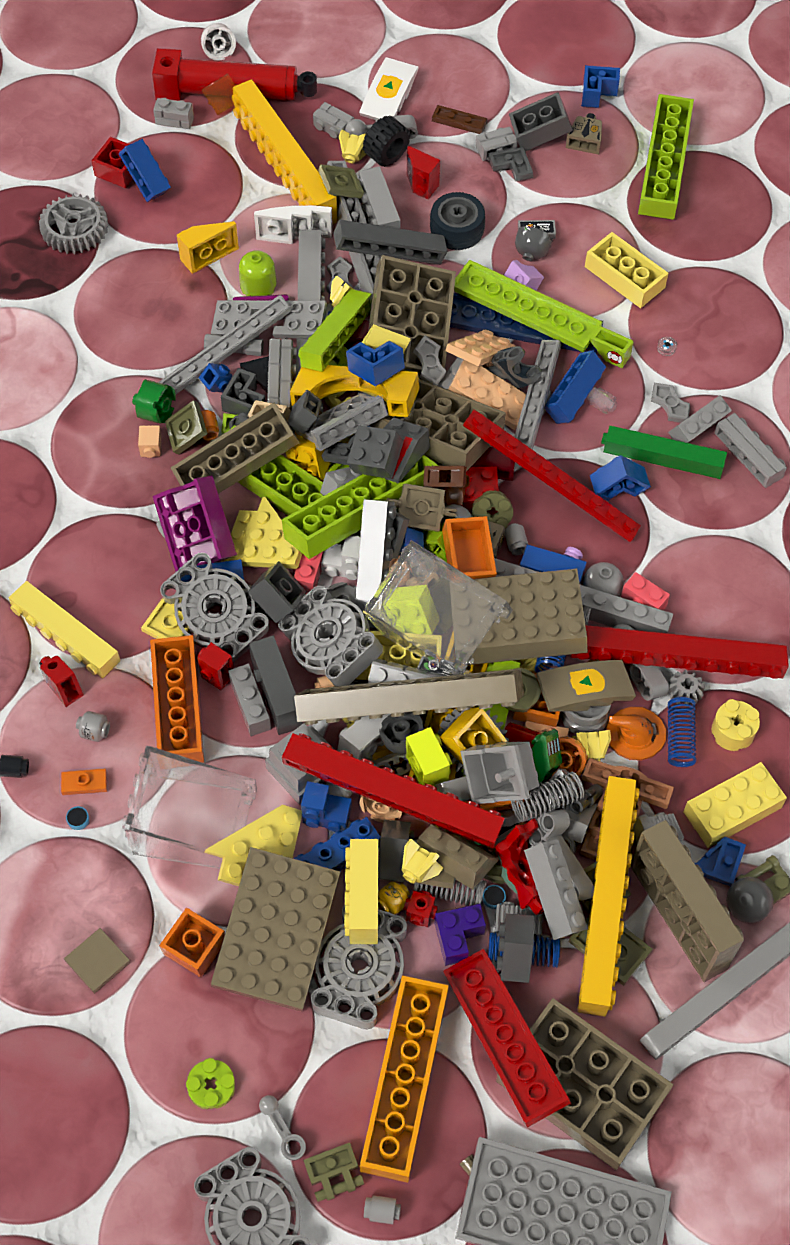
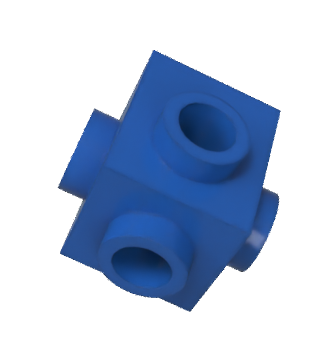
(216, 377)

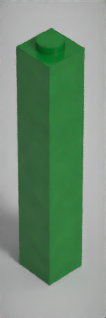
(664, 452)

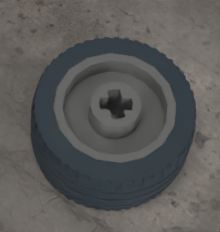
(459, 219)

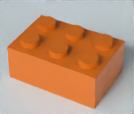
(469, 546)

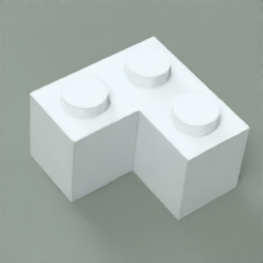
(342, 559)

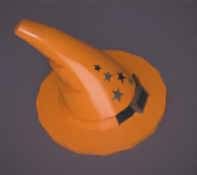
(636, 733)

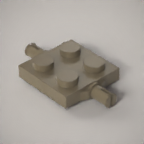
(423, 507)

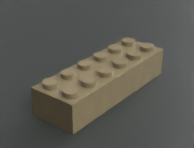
(239, 450)

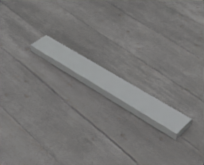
(228, 343)
(537, 393)

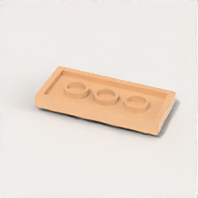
(478, 347)
(489, 389)

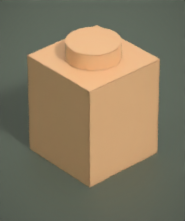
(149, 441)

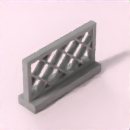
(344, 420)

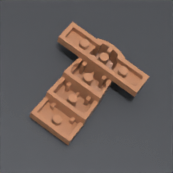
(649, 791)

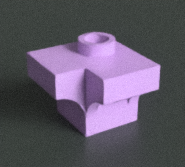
(524, 274)

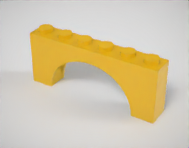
(397, 391)

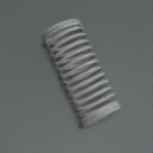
(570, 786)
(478, 895)

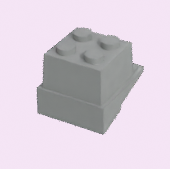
(500, 771)
(291, 779)

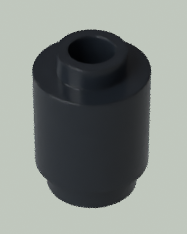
(13, 766)

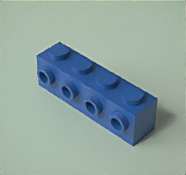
(575, 387)
(332, 852)

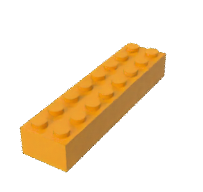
(404, 1079)

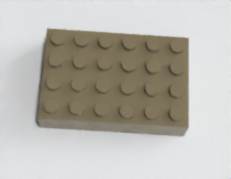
(413, 303)
(444, 416)
(543, 621)
(686, 901)
(275, 929)
(607, 1086)

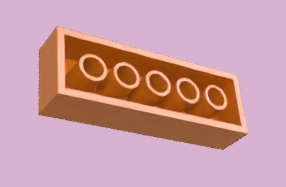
(177, 697)

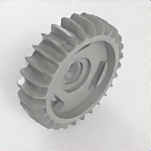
(76, 236)

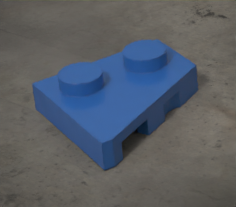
(722, 861)

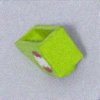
(612, 346)

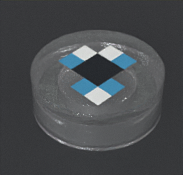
(667, 346)

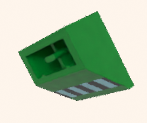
(546, 754)

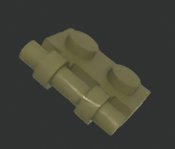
(332, 1164)

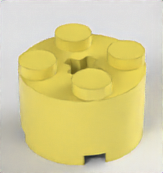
(735, 725)

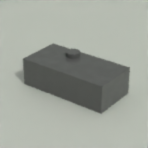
(274, 683)

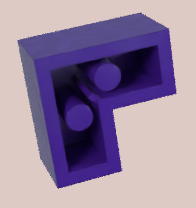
(454, 928)

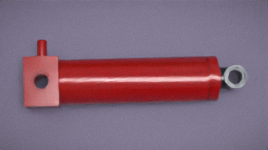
(177, 75)

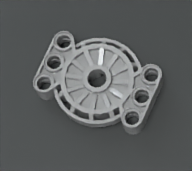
(212, 587)
(316, 620)
(363, 989)
(250, 1192)

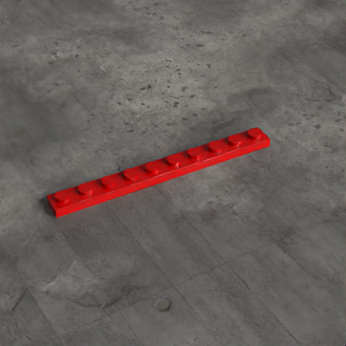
(552, 475)

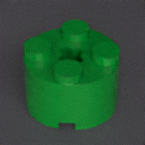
(154, 401)

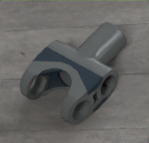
(509, 367)

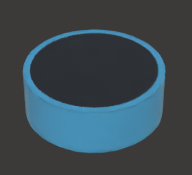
(77, 818)
(493, 895)

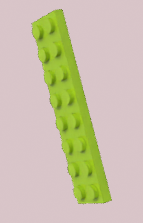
(526, 305)

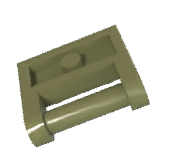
(777, 883)

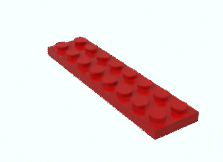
(506, 1038)

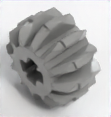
(681, 681)

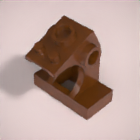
(451, 479)

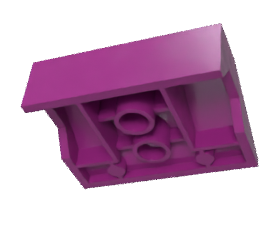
(194, 522)

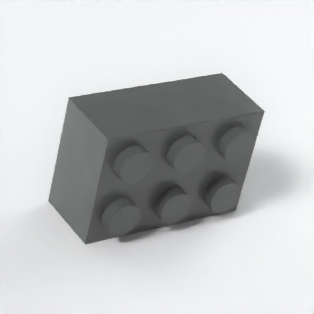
(540, 122)

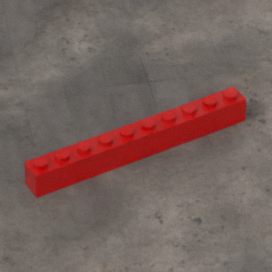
(686, 652)
(393, 790)

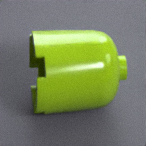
(257, 274)

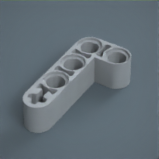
(551, 827)

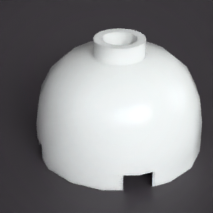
(218, 41)

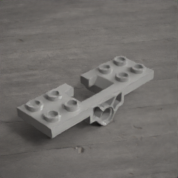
(297, 324)

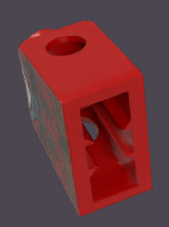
(56, 672)

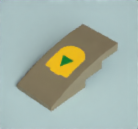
(585, 685)

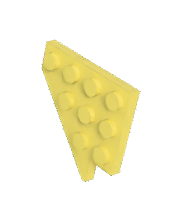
(261, 540)
(273, 833)

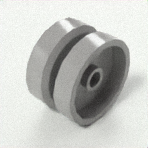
(587, 721)

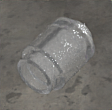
(602, 400)

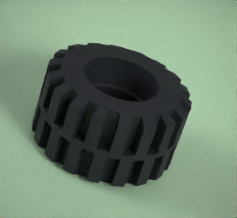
(386, 141)

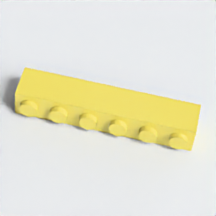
(64, 630)

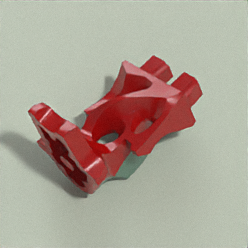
(512, 853)

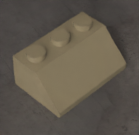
(457, 855)

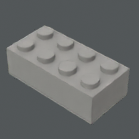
(377, 200)

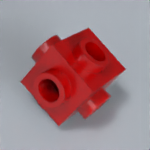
(420, 908)

